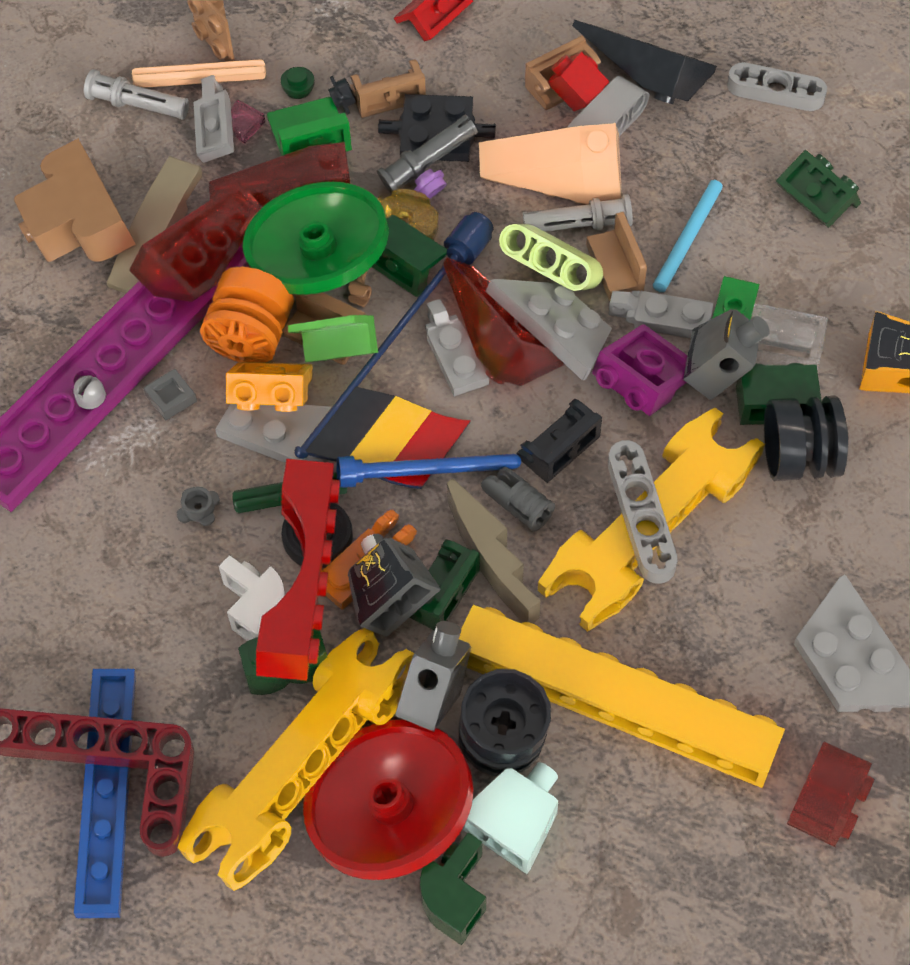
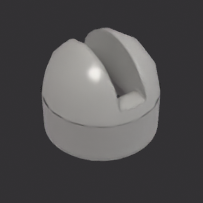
(94, 392)

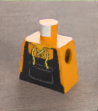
(887, 355)

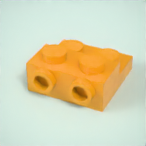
(268, 384)

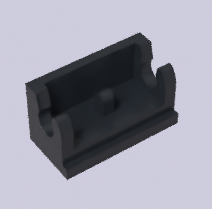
(562, 441)

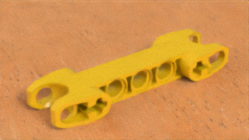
(608, 562)
(257, 808)

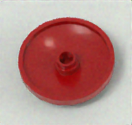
(389, 801)

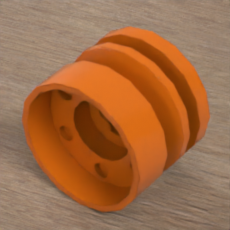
(247, 315)

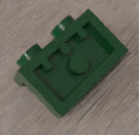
(818, 188)

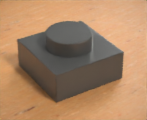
(170, 394)

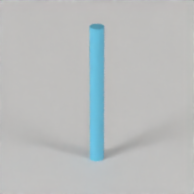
(687, 236)

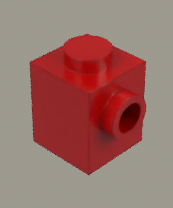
(577, 80)

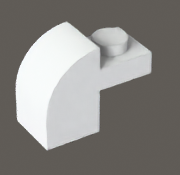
(257, 595)

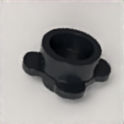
(342, 94)

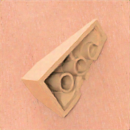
(560, 163)

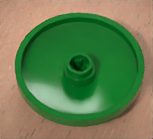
(317, 236)

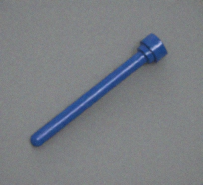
(354, 471)

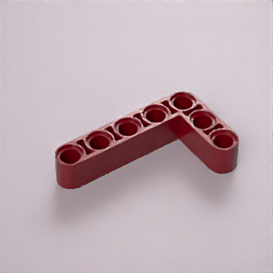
(107, 752)

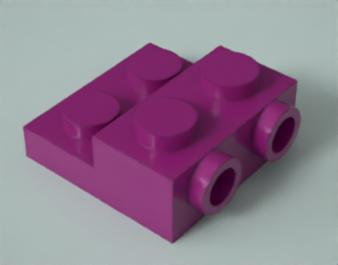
(642, 369)

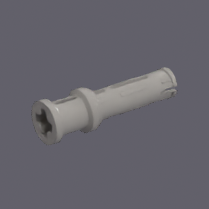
(121, 92)
(594, 214)

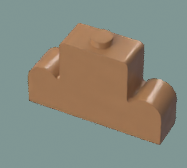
(72, 209)

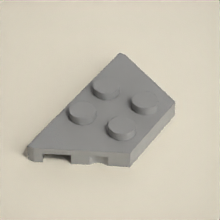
(555, 319)
(853, 654)

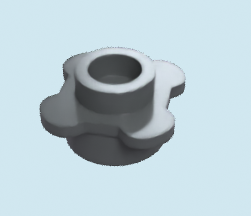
(198, 496)

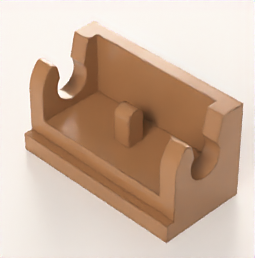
(539, 71)
(388, 92)

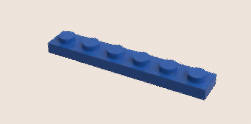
(104, 805)

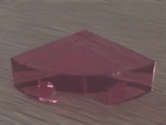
(245, 120)

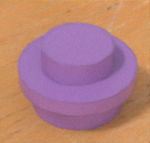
(430, 183)

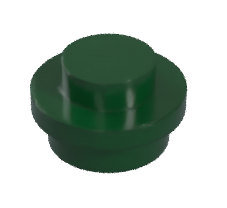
(297, 82)

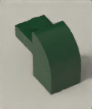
(445, 896)

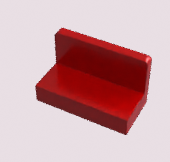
(431, 15)

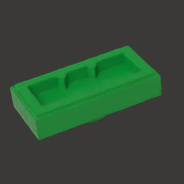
(736, 295)

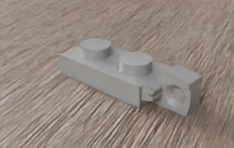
(213, 121)
(660, 312)
(454, 350)

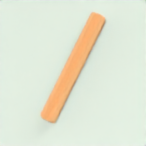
(193, 73)

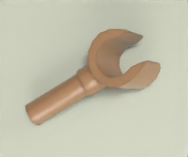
(359, 291)

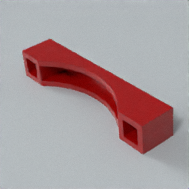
(287, 629)

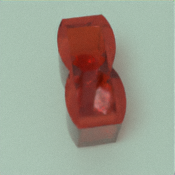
(830, 795)

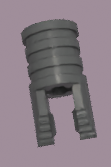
(519, 498)

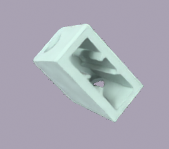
(515, 814)

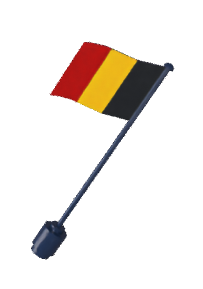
(385, 426)

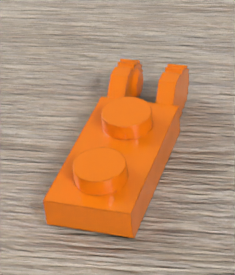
(338, 582)

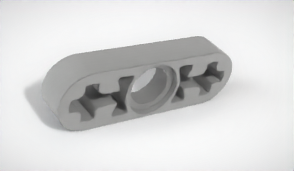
(755, 73)

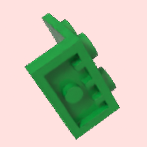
(309, 125)

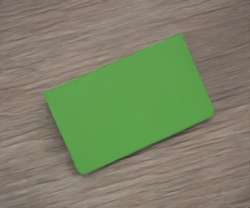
(337, 337)

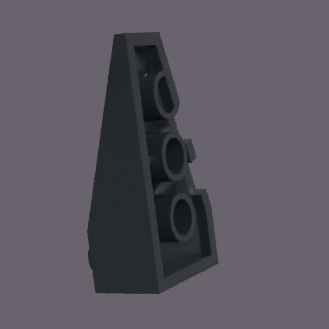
(653, 67)

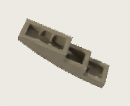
(159, 210)
(498, 565)

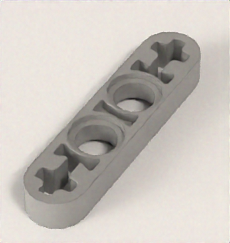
(638, 511)

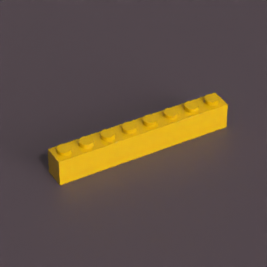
(625, 696)

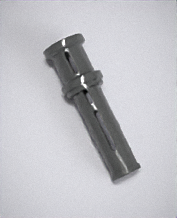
(414, 163)

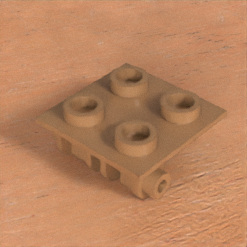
(212, 25)

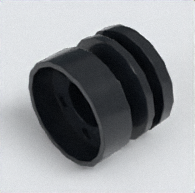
(813, 438)
(508, 700)

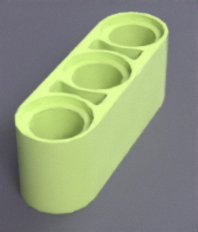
(535, 252)

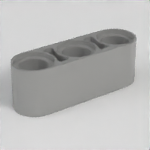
(617, 103)

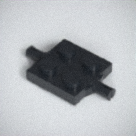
(428, 116)

